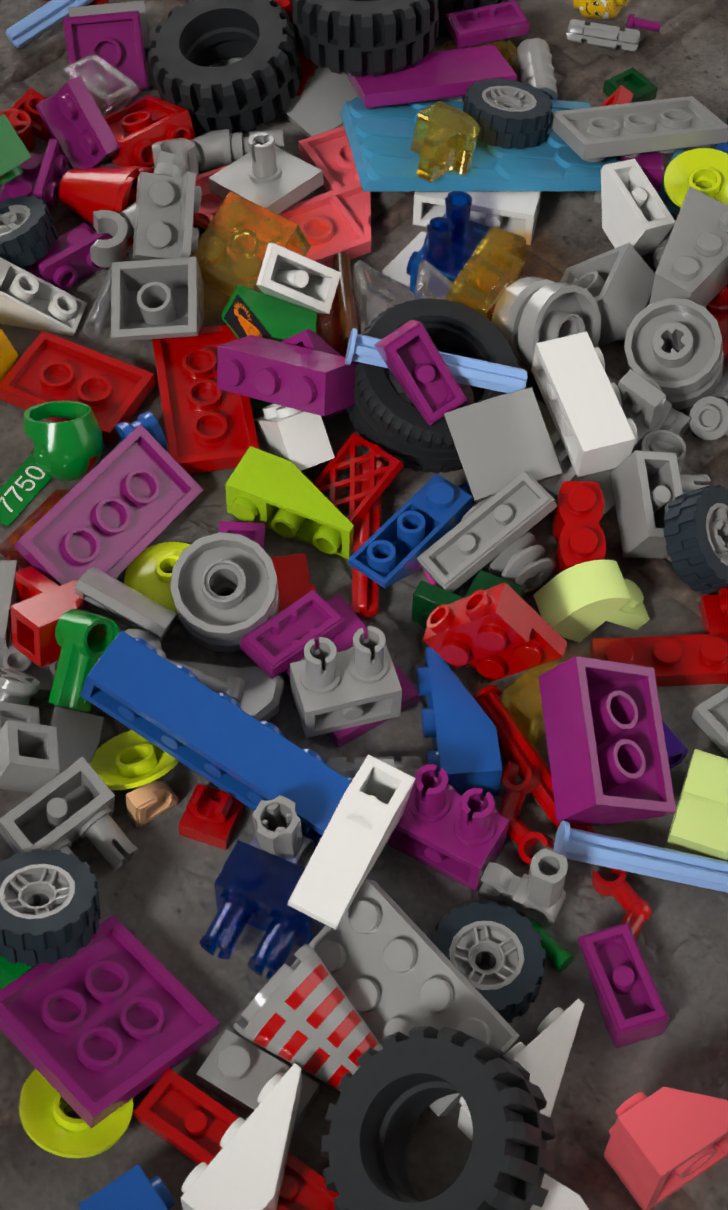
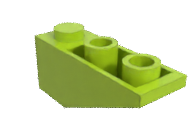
(283, 498)

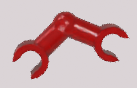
(511, 808)
(636, 908)

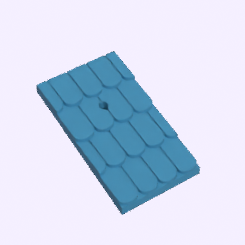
(385, 163)

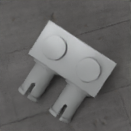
(642, 492)
(346, 686)
(63, 811)

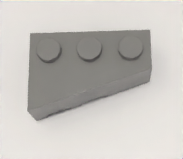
(696, 252)

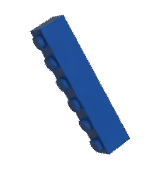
(212, 733)

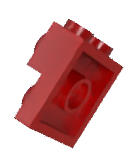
(144, 124)
(493, 634)

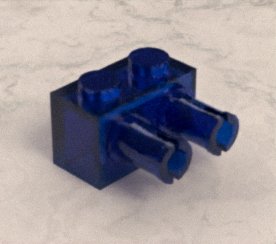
(449, 239)
(255, 892)

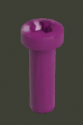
(642, 23)

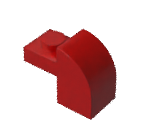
(37, 613)

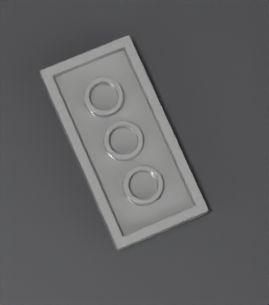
(638, 128)
(402, 978)

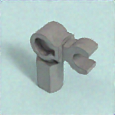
(534, 894)

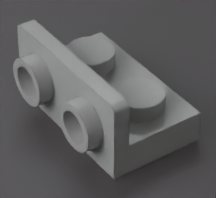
(165, 216)

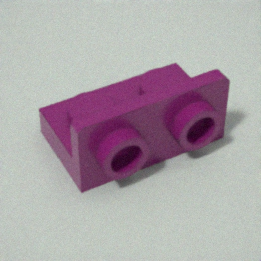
(78, 125)
(39, 176)
(69, 258)

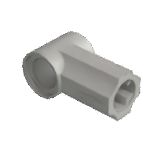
(280, 831)

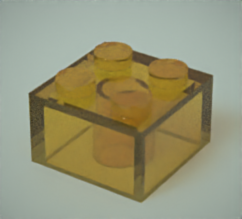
(237, 242)

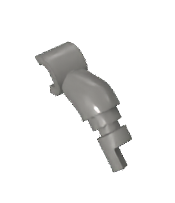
(211, 149)
(122, 226)

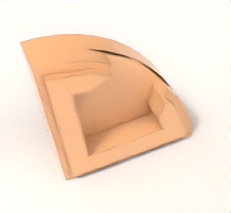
(149, 802)

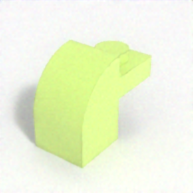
(587, 597)

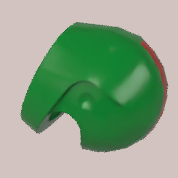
(64, 448)

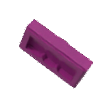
(487, 24)
(285, 635)

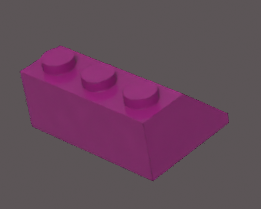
(605, 742)

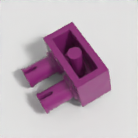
(450, 830)

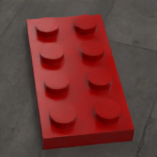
(202, 424)

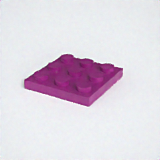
(103, 1021)

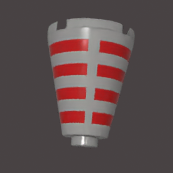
(308, 1020)

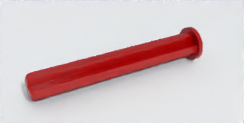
(364, 590)
(521, 751)

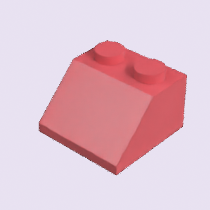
(666, 1142)

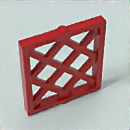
(375, 488)

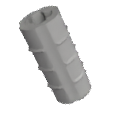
(536, 66)

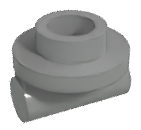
(709, 418)

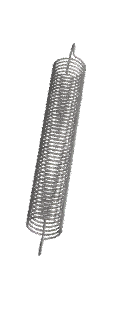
(97, 315)

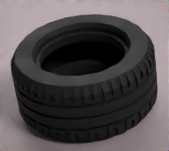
(393, 422)

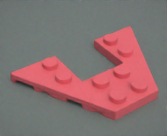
(329, 221)

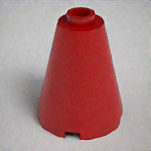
(100, 189)

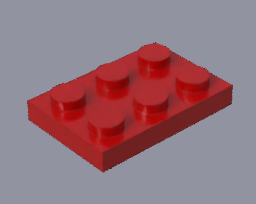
(70, 372)

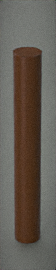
(345, 296)

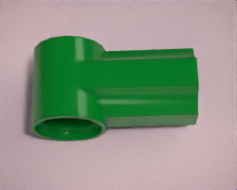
(82, 643)

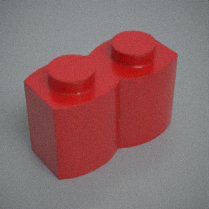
(578, 524)

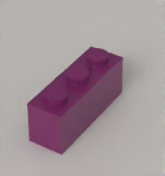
(286, 375)

